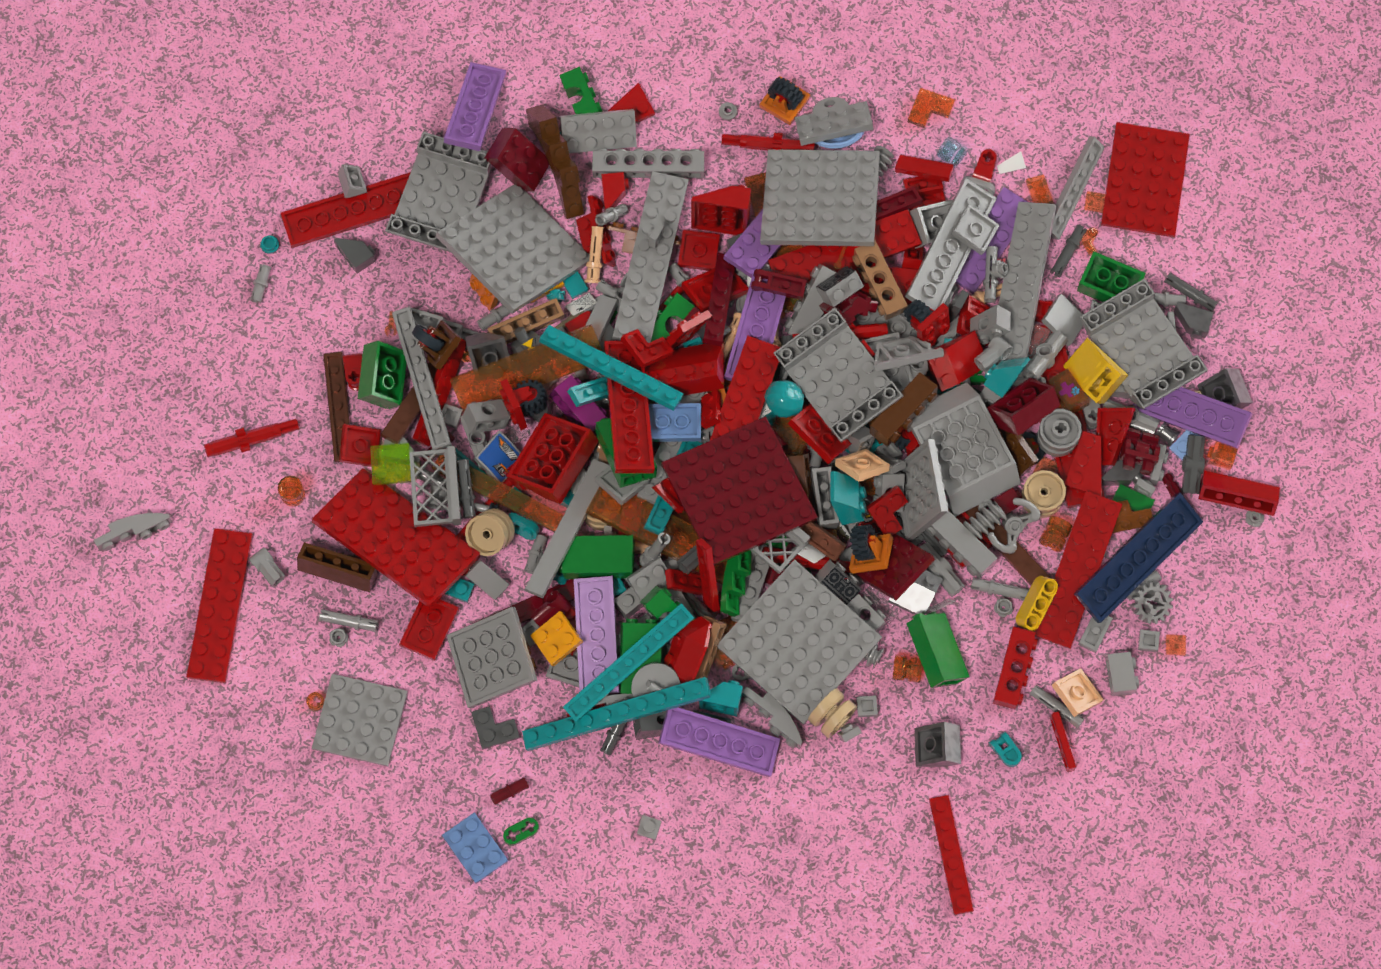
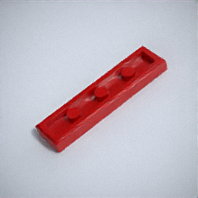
(707, 575)

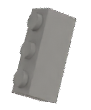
(826, 514)

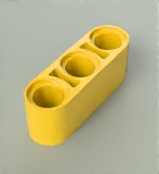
(1030, 609)

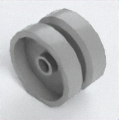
(1066, 440)

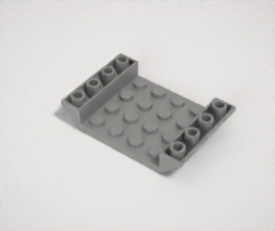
(440, 189)
(1143, 344)
(837, 375)
(969, 447)

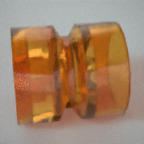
(291, 491)
(1056, 532)
(907, 668)

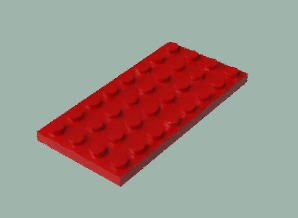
(382, 532)

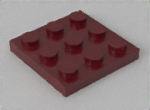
(904, 567)

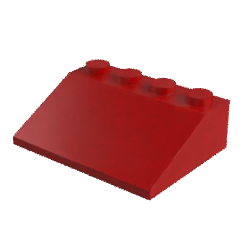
(722, 210)
(691, 369)
(553, 457)

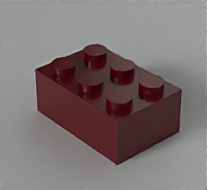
(517, 159)
(1024, 406)

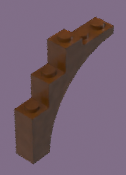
(564, 170)

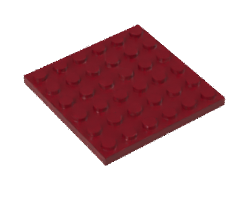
(739, 490)

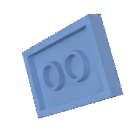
(676, 425)
(475, 848)

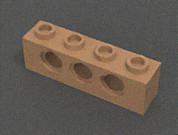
(881, 270)
(533, 319)

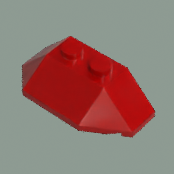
(689, 649)

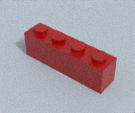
(1239, 493)

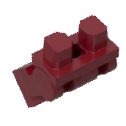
(855, 304)
(1140, 451)

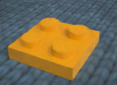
(556, 638)

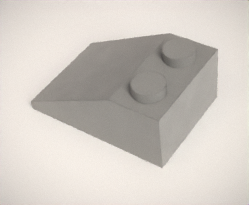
(928, 220)

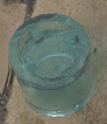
(952, 151)

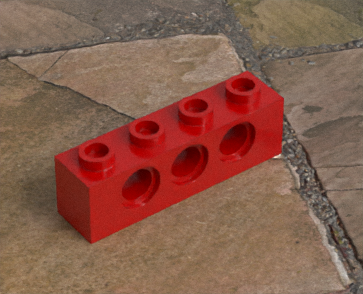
(1018, 638)

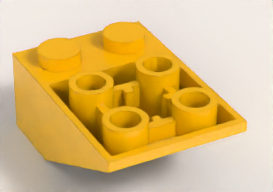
(1095, 371)

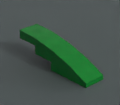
(734, 582)

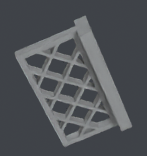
(451, 482)
(796, 536)

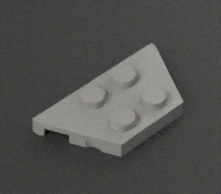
(904, 352)

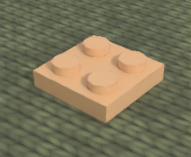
(862, 465)
(1077, 692)

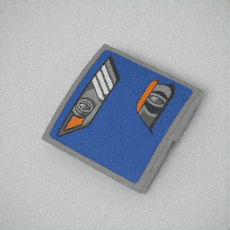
(497, 456)

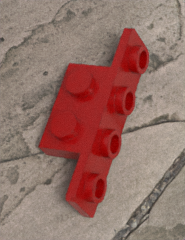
(585, 231)

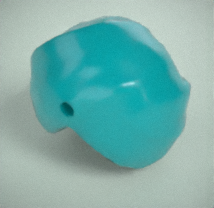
(784, 398)

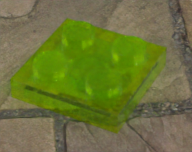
(390, 464)

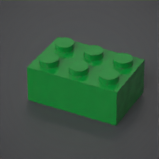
(1107, 277)
(382, 375)

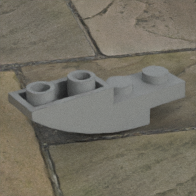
(141, 525)
(780, 721)

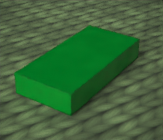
(1136, 500)

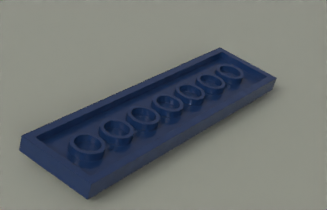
(1138, 557)

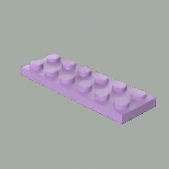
(595, 627)

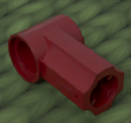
(553, 604)

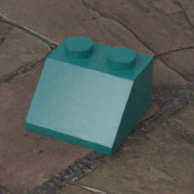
(1002, 376)
(847, 498)
(724, 698)

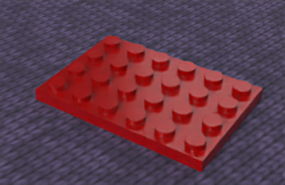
(1145, 179)

